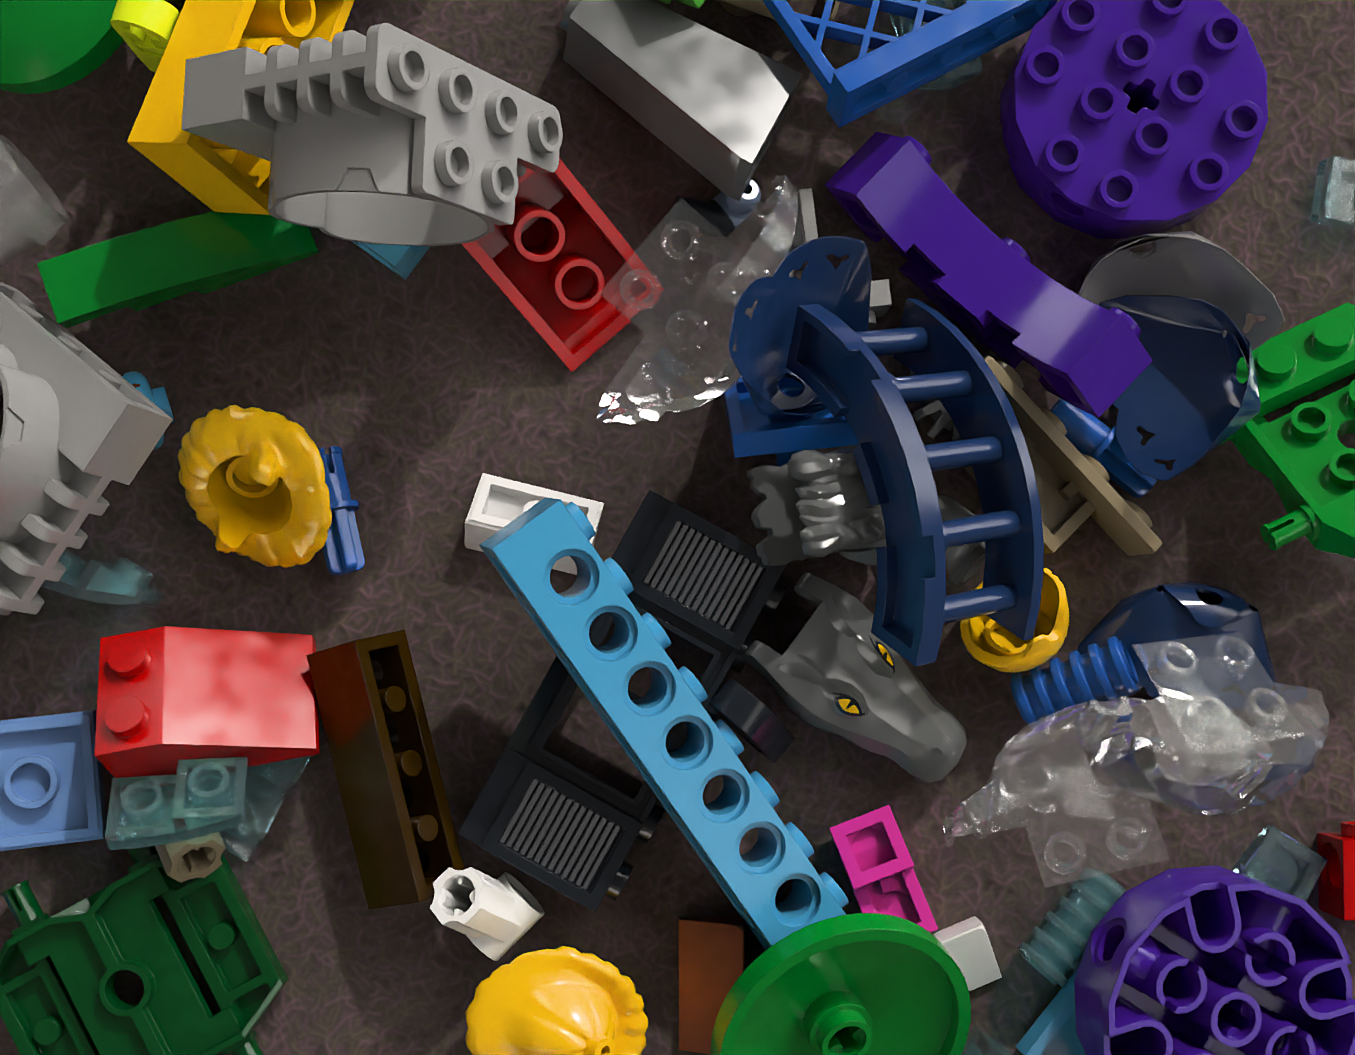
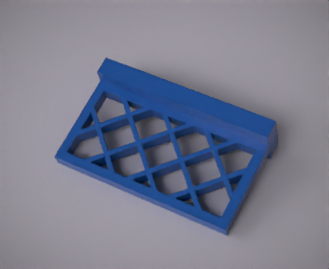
(905, 61)

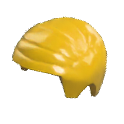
(1005, 651)

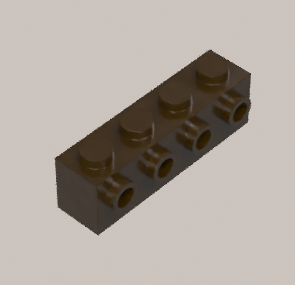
(385, 768)

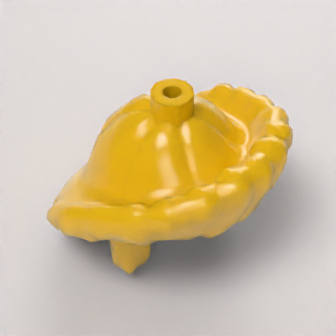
(257, 485)
(556, 1006)

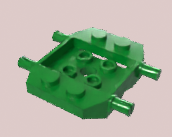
(1303, 448)

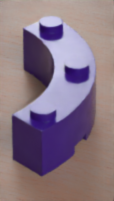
(985, 280)

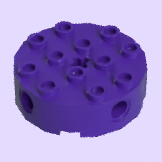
(1121, 171)
(1213, 970)

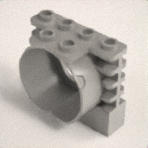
(376, 134)
(61, 442)

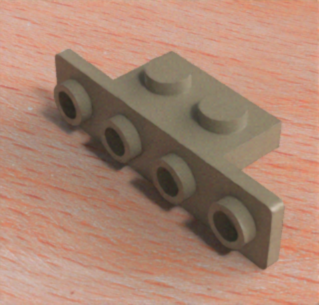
(1070, 482)

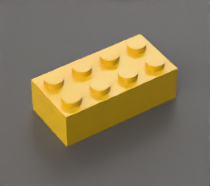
(209, 170)

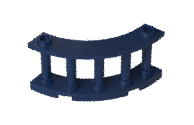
(899, 469)

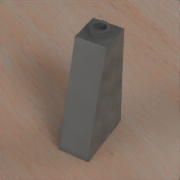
(683, 84)

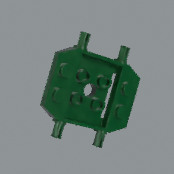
(64, 968)

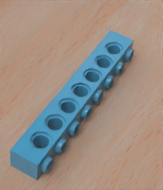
(524, 558)

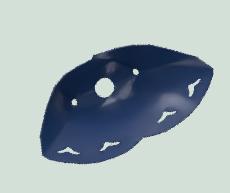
(767, 336)
(1190, 387)
(1176, 615)

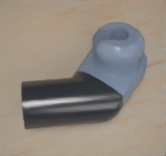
(725, 212)

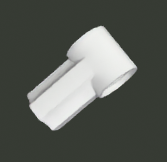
(485, 909)

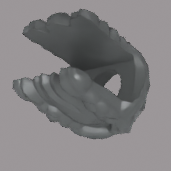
(815, 509)

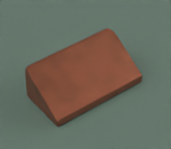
(708, 968)

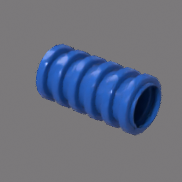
(1074, 680)

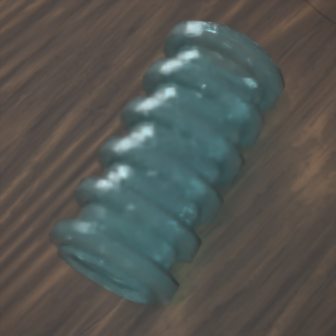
(1067, 931)

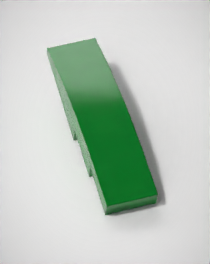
(169, 262)

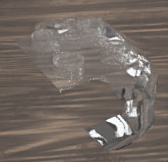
(684, 298)
(1214, 736)
(1068, 804)

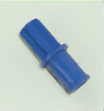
(1100, 442)
(343, 545)

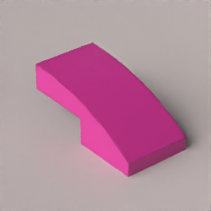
(881, 868)

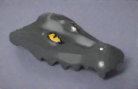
(859, 686)

